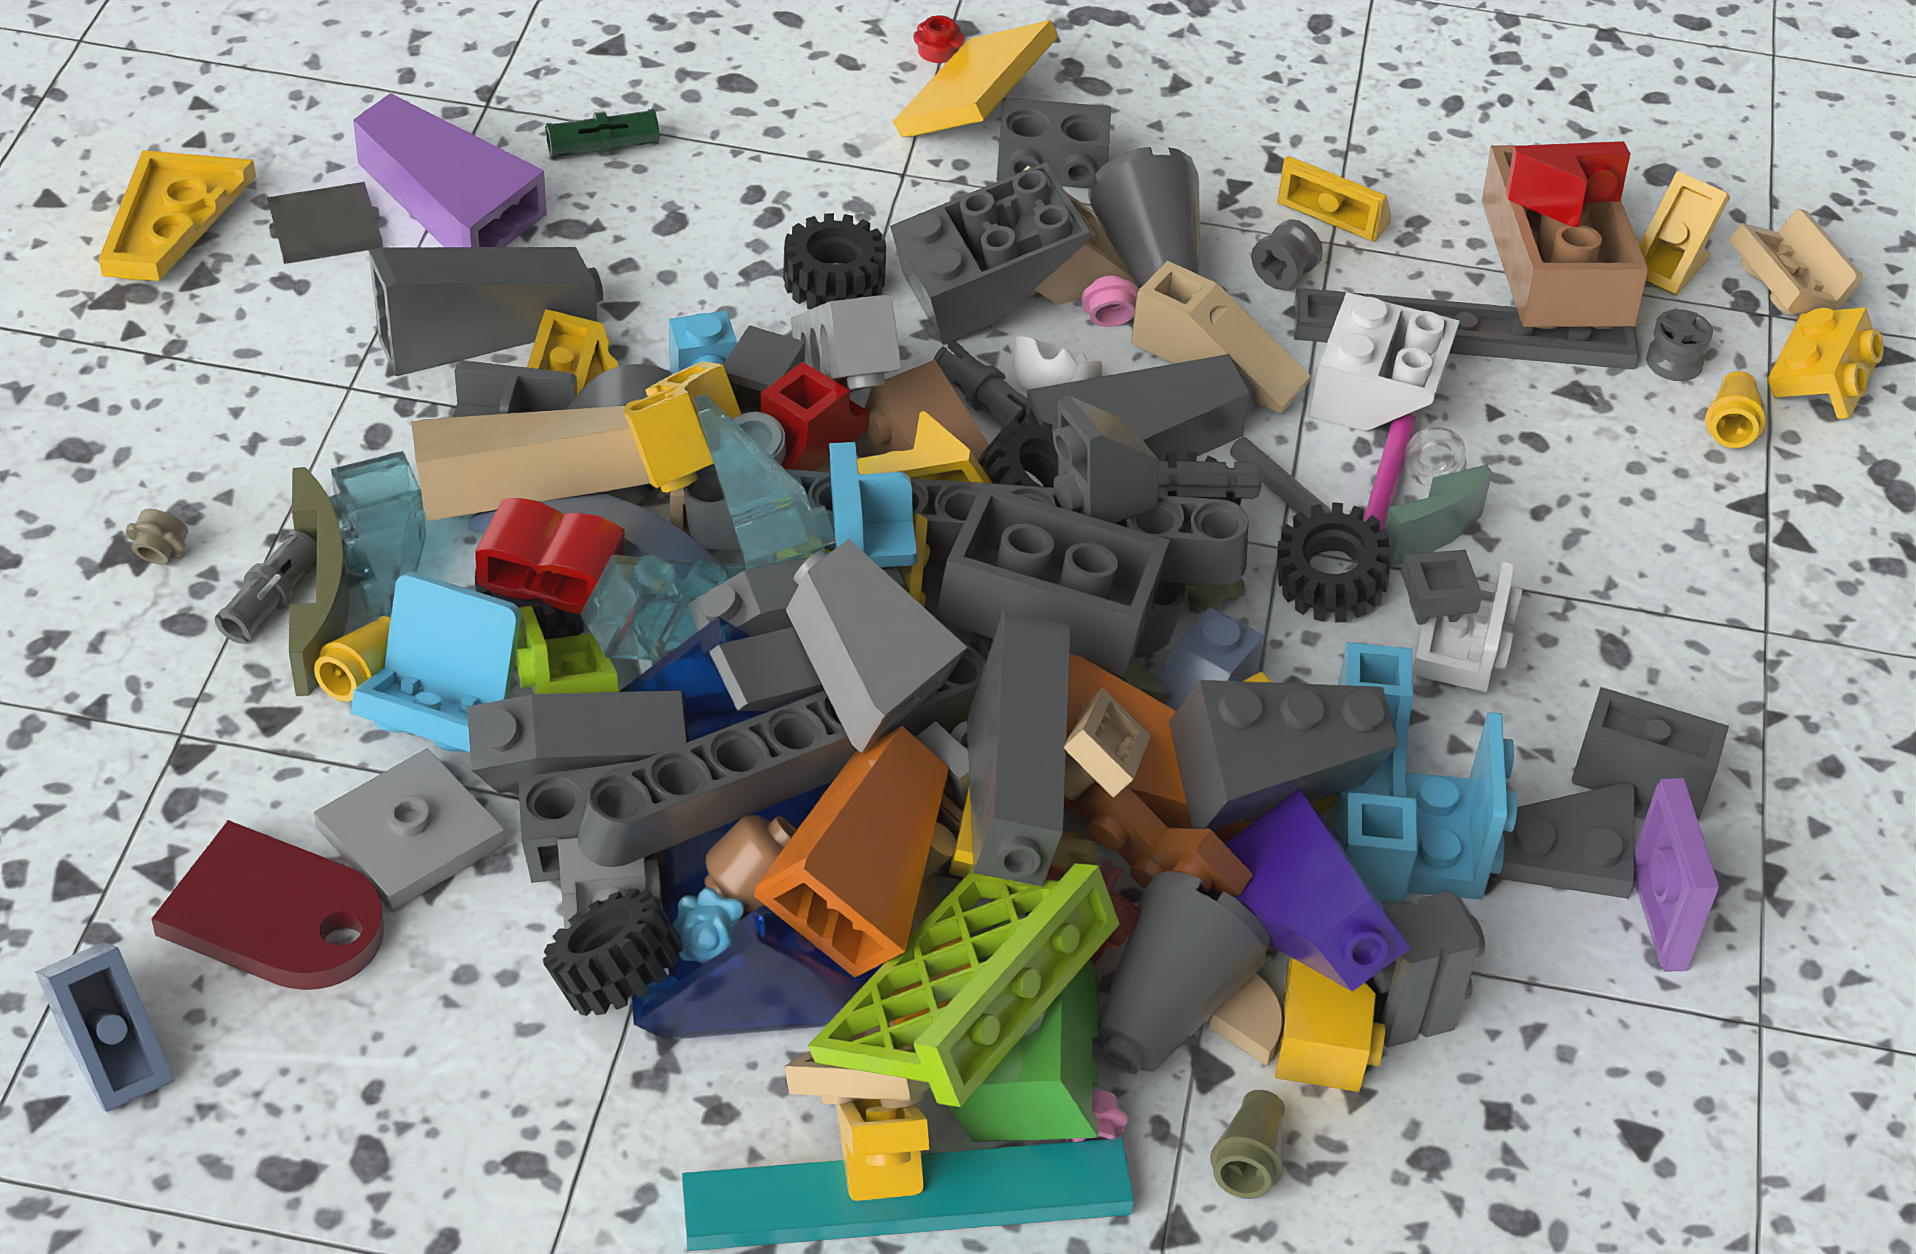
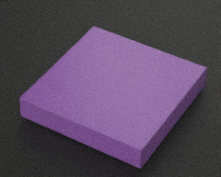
(1674, 875)

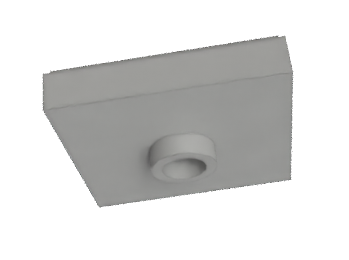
(410, 828)

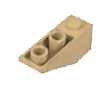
(1195, 318)

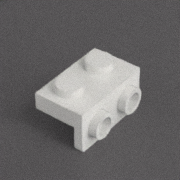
(1470, 648)

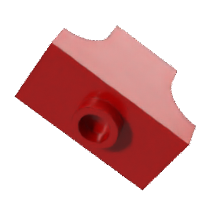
(812, 415)

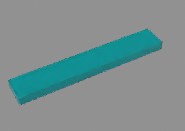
(958, 1193)

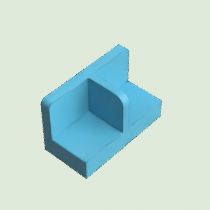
(872, 509)

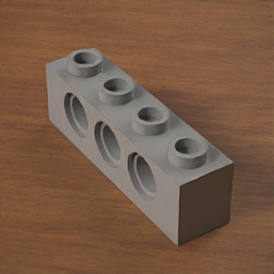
(851, 340)

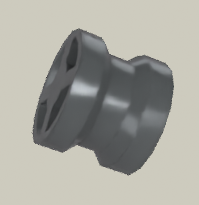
(1286, 254)
(1679, 345)

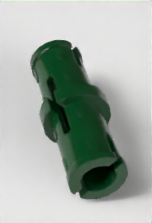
(602, 133)

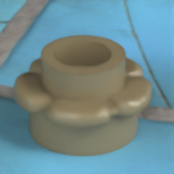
(157, 536)

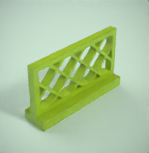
(991, 999)

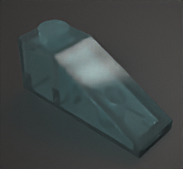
(762, 497)

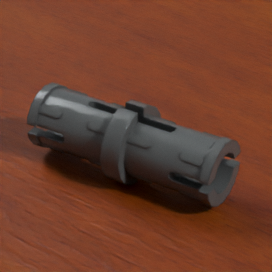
(981, 384)
(248, 612)

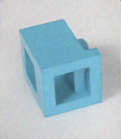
(699, 339)

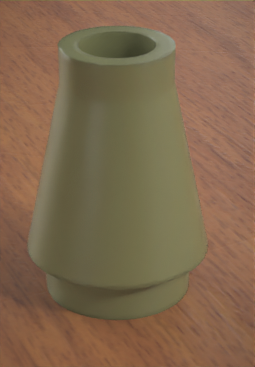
(1250, 1149)

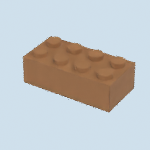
(1563, 271)

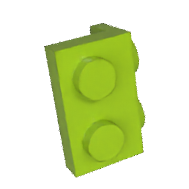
(561, 663)

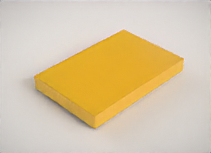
(976, 79)

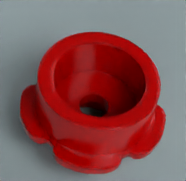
(938, 38)

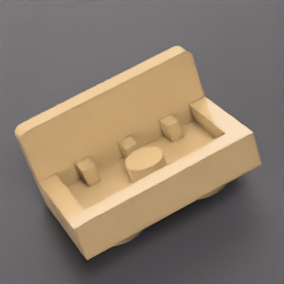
(1798, 264)

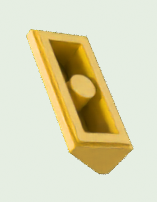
(1333, 199)

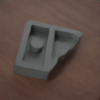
(1575, 842)

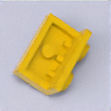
(1829, 355)

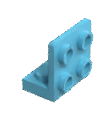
(1464, 820)

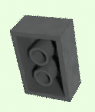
(1055, 569)

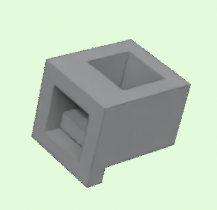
(587, 882)

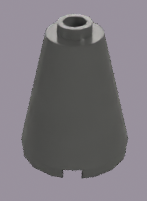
(1150, 210)
(1177, 970)

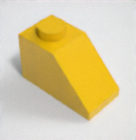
(1326, 1031)

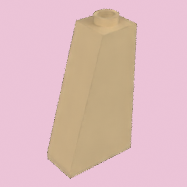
(537, 456)

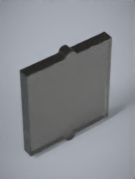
(324, 222)

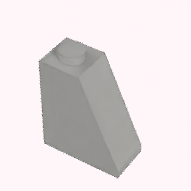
(868, 641)

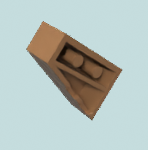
(896, 412)

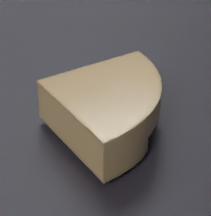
(1251, 1019)

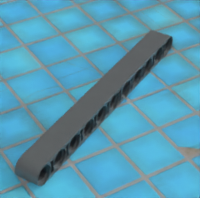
(774, 758)

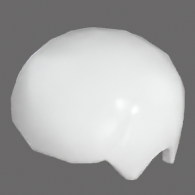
(1040, 366)

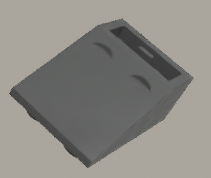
(988, 249)

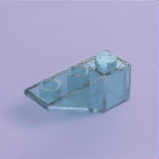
(383, 523)
(643, 604)

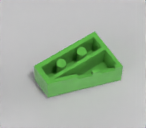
(1047, 1076)

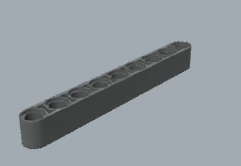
(1204, 534)

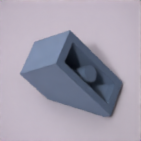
(1211, 650)
(105, 1024)

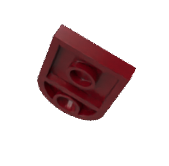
(271, 909)

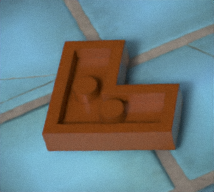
(1153, 848)

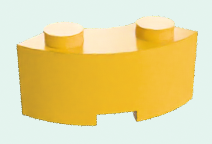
(669, 426)

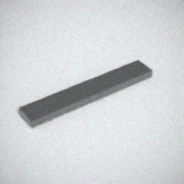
(1484, 331)

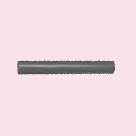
(1278, 479)

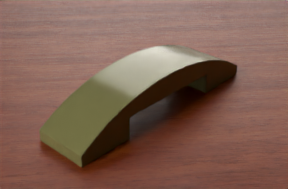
(324, 621)

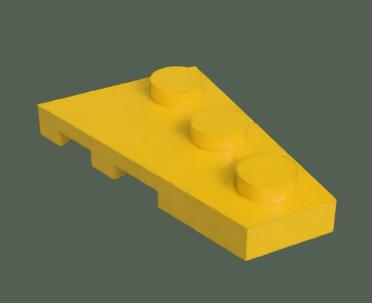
(168, 209)

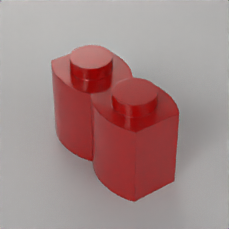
(545, 553)

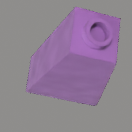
(448, 177)

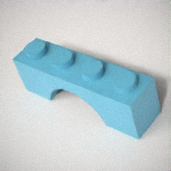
(1377, 818)

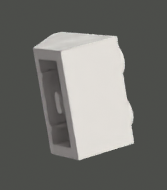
(1380, 362)

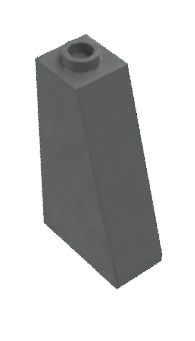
(473, 300)
(1168, 406)
(1018, 750)

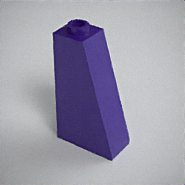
(1314, 895)

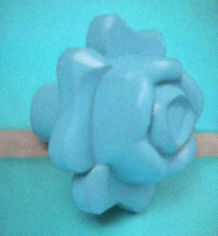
(706, 924)

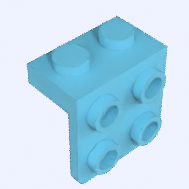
(441, 656)

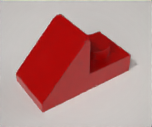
(1565, 176)

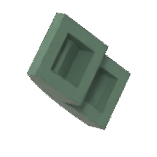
(1433, 522)

